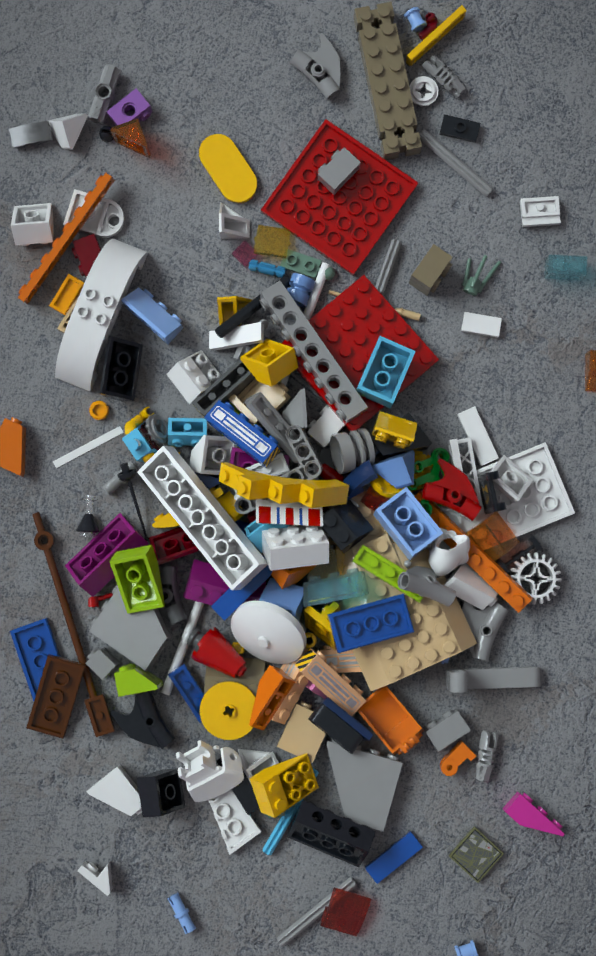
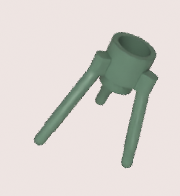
(472, 286)

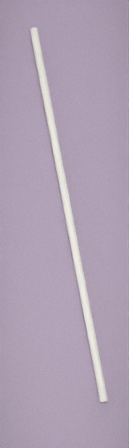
(197, 607)

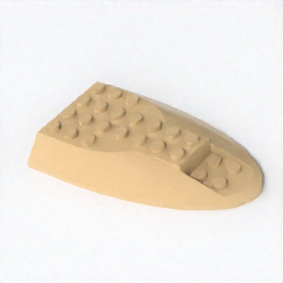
(437, 628)

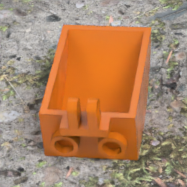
(391, 721)

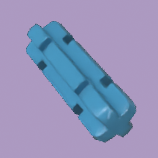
(267, 268)

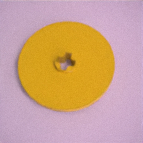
(214, 704)

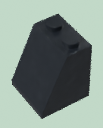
(387, 449)

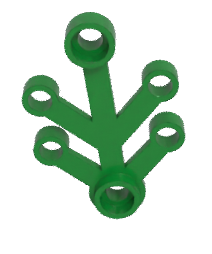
(429, 477)

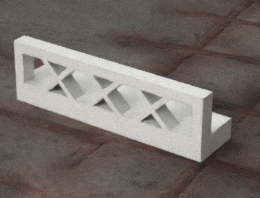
(457, 462)

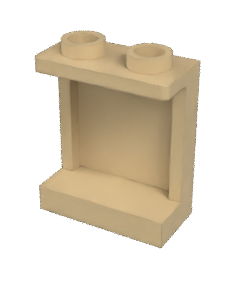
(276, 395)
(300, 733)

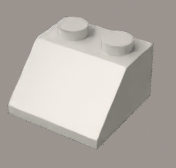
(33, 224)

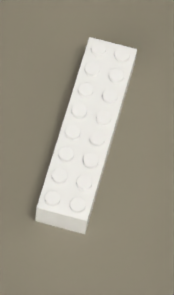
(202, 518)

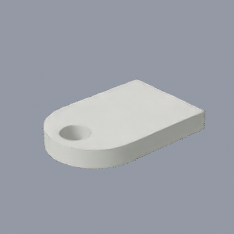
(99, 219)

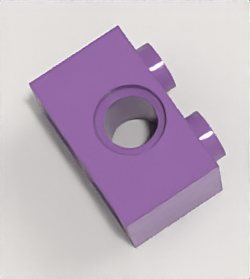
(132, 101)

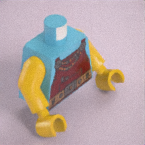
(137, 438)

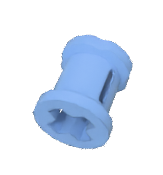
(415, 19)
(466, 950)

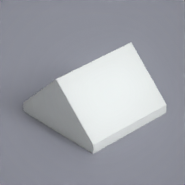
(512, 479)

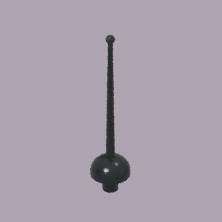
(126, 476)

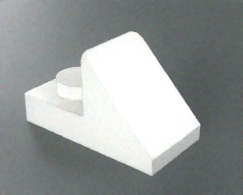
(101, 880)

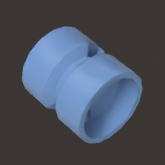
(300, 287)

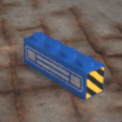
(242, 433)

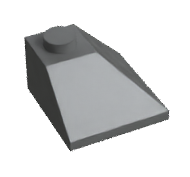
(296, 412)

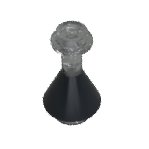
(88, 524)

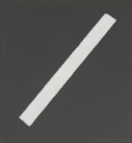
(87, 447)

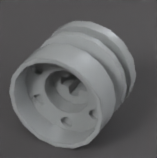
(351, 450)

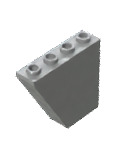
(135, 635)
(365, 783)

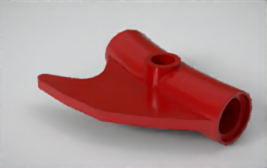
(453, 491)

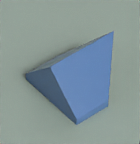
(397, 469)

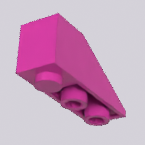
(529, 816)

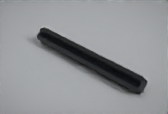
(244, 313)

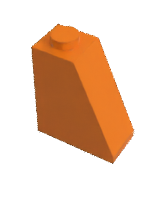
(13, 446)

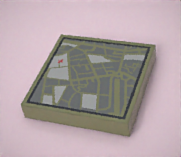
(476, 854)

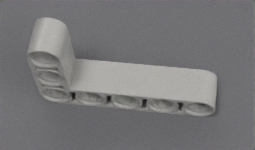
(302, 469)
(462, 679)

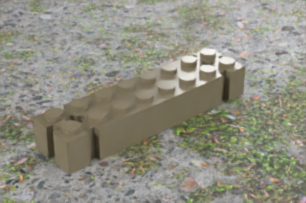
(387, 81)

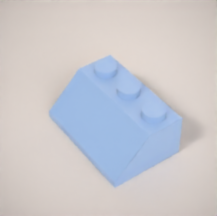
(153, 314)
(407, 523)

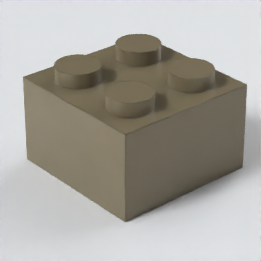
(431, 268)

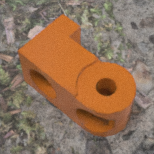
(455, 758)

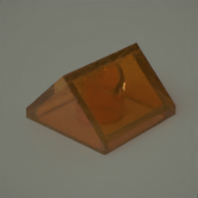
(131, 136)
(493, 536)

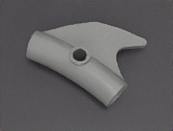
(320, 67)
(424, 583)
(479, 619)

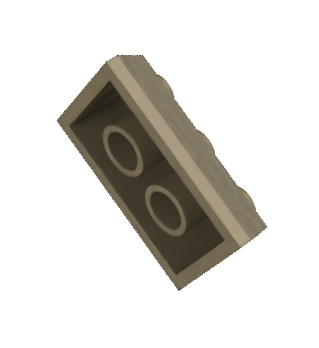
(250, 679)

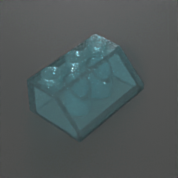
(334, 587)

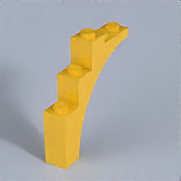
(283, 490)

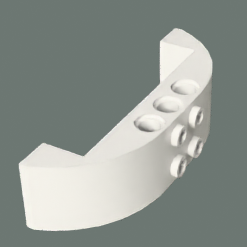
(97, 312)

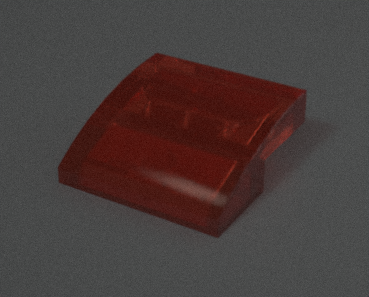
(345, 912)

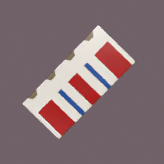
(288, 514)

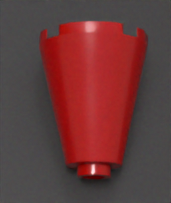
(219, 654)

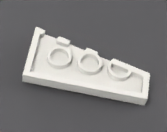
(233, 821)

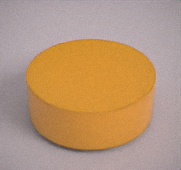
(99, 410)

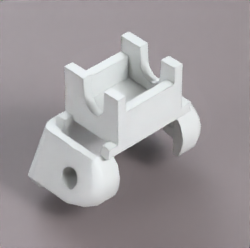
(202, 775)

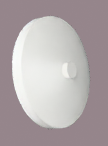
(268, 632)

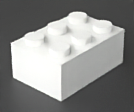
(295, 547)

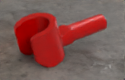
(94, 601)

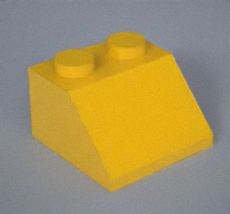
(270, 361)

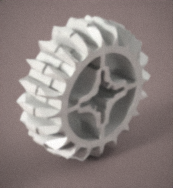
(536, 569)

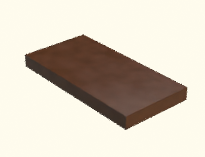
(56, 696)

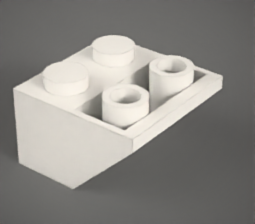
(193, 375)

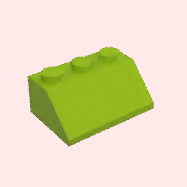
(133, 680)

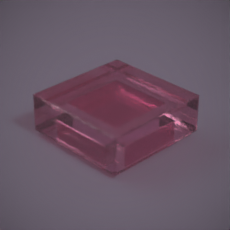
(244, 254)

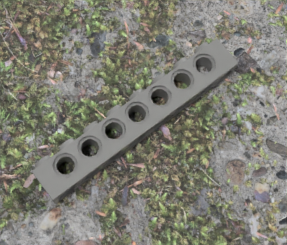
(279, 293)

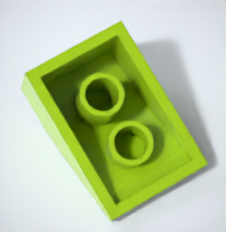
(138, 578)

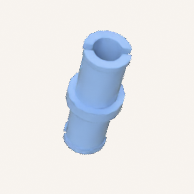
(181, 913)

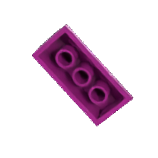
(92, 565)
(207, 586)

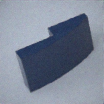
(359, 477)

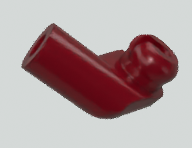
(432, 22)

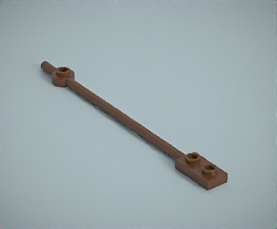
(96, 704)

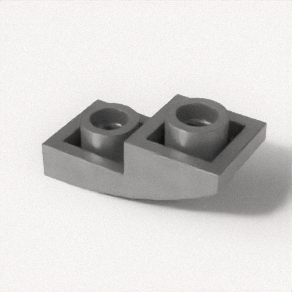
(30, 134)

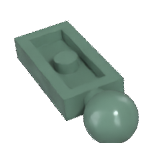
(305, 265)

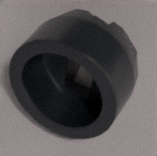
(106, 137)

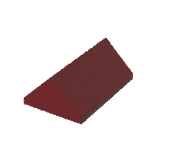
(172, 545)

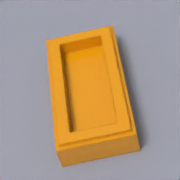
(67, 294)

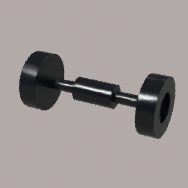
(535, 545)

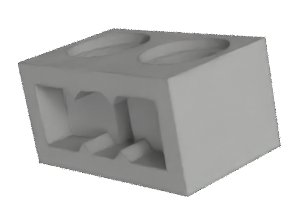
(102, 662)

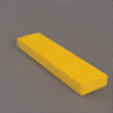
(436, 36)

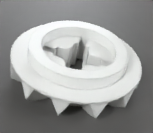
(431, 87)

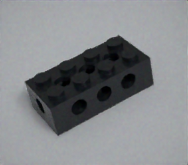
(330, 839)

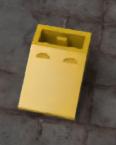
(394, 429)
(283, 785)

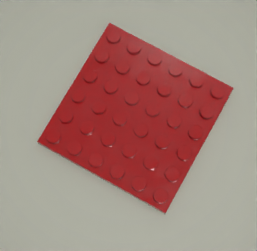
(352, 219)
(350, 332)

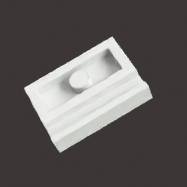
(540, 211)

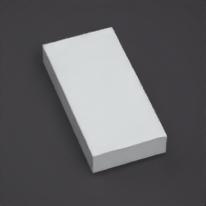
(481, 324)

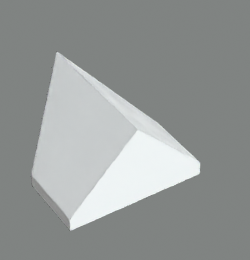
(67, 129)
(232, 224)
(255, 761)

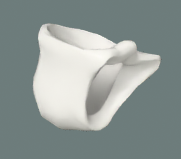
(445, 561)

